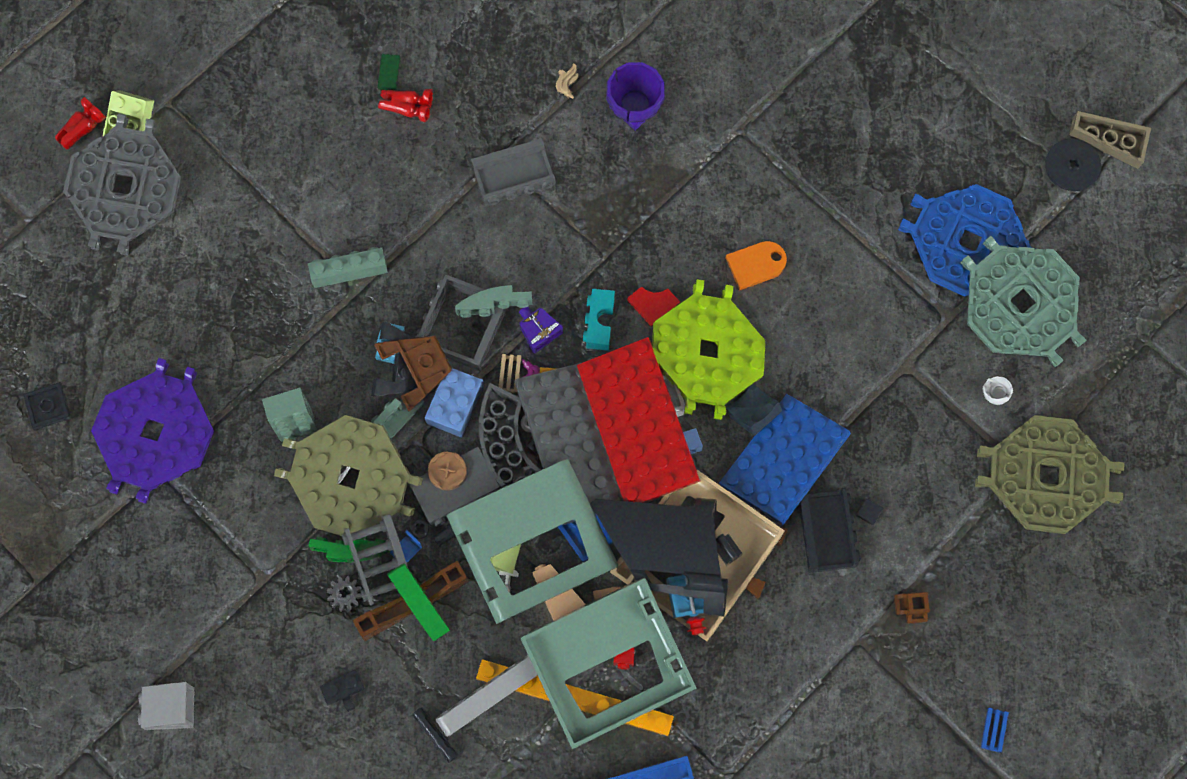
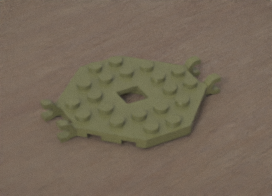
(355, 445)
(1045, 506)

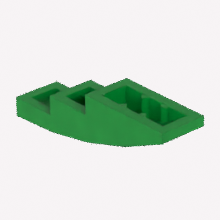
(418, 602)

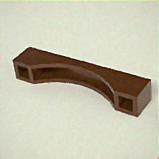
(385, 616)

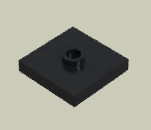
(47, 406)

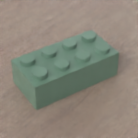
(290, 414)

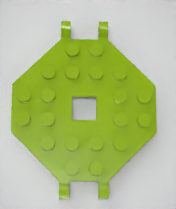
(704, 378)

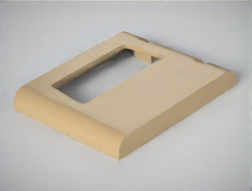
(747, 527)

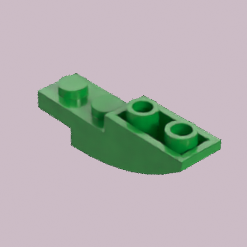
(340, 553)

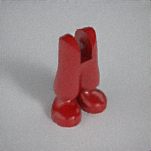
(406, 101)
(79, 124)

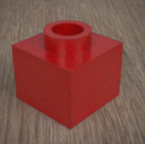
(624, 659)

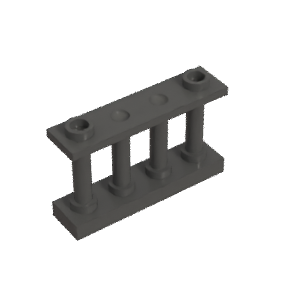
(391, 544)

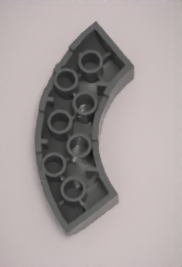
(500, 436)

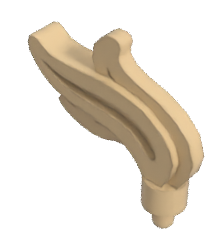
(565, 80)

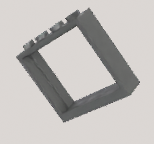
(436, 303)

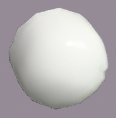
(997, 390)

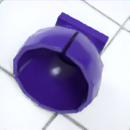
(635, 93)

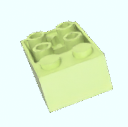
(131, 105)

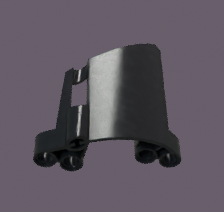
(669, 542)

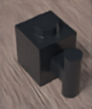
(727, 549)

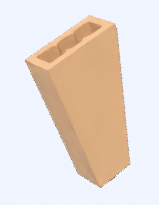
(562, 603)

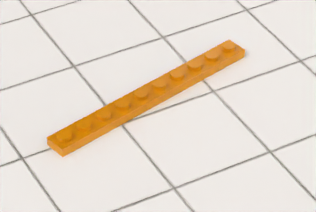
(586, 700)

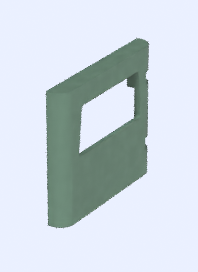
(519, 515)
(593, 636)

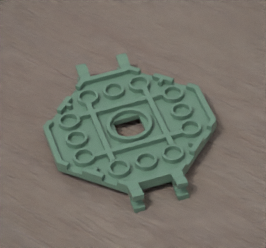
(1045, 279)

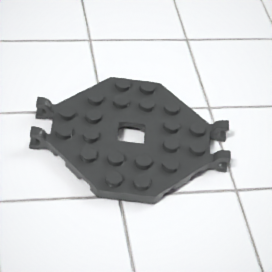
(93, 176)

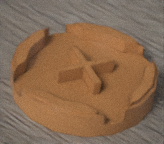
(447, 471)

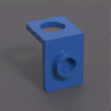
(409, 546)

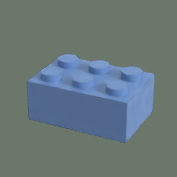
(454, 402)

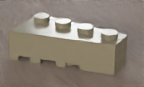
(1117, 138)

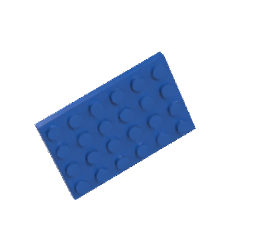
(785, 459)

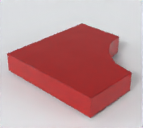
(652, 305)

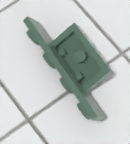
(395, 416)

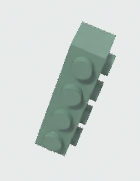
(347, 267)

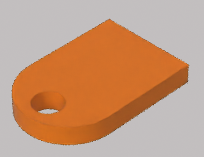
(755, 264)

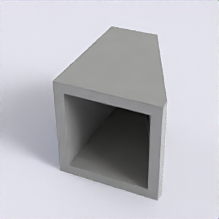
(167, 706)

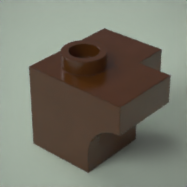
(913, 605)

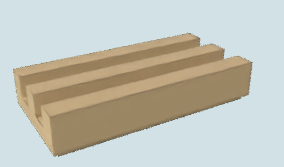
(511, 358)

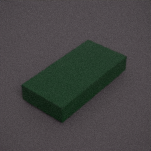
(389, 72)

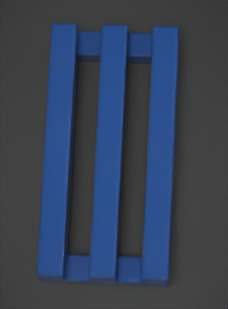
(998, 713)

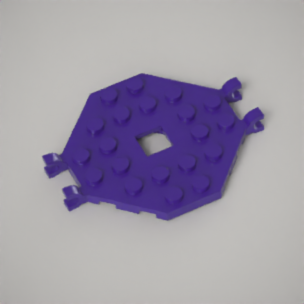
(181, 441)

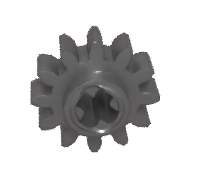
(338, 588)

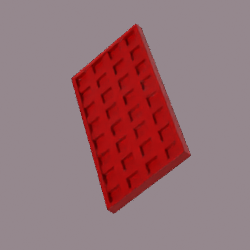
(638, 422)

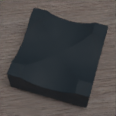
(754, 410)

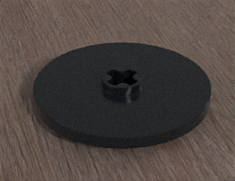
(1063, 155)

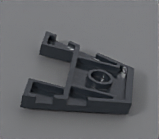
(402, 378)

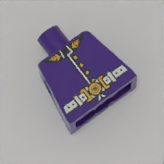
(539, 328)

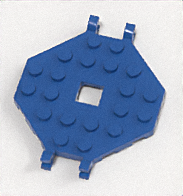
(944, 222)

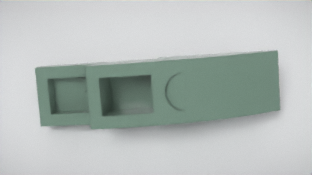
(485, 301)

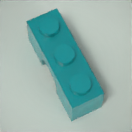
(597, 335)

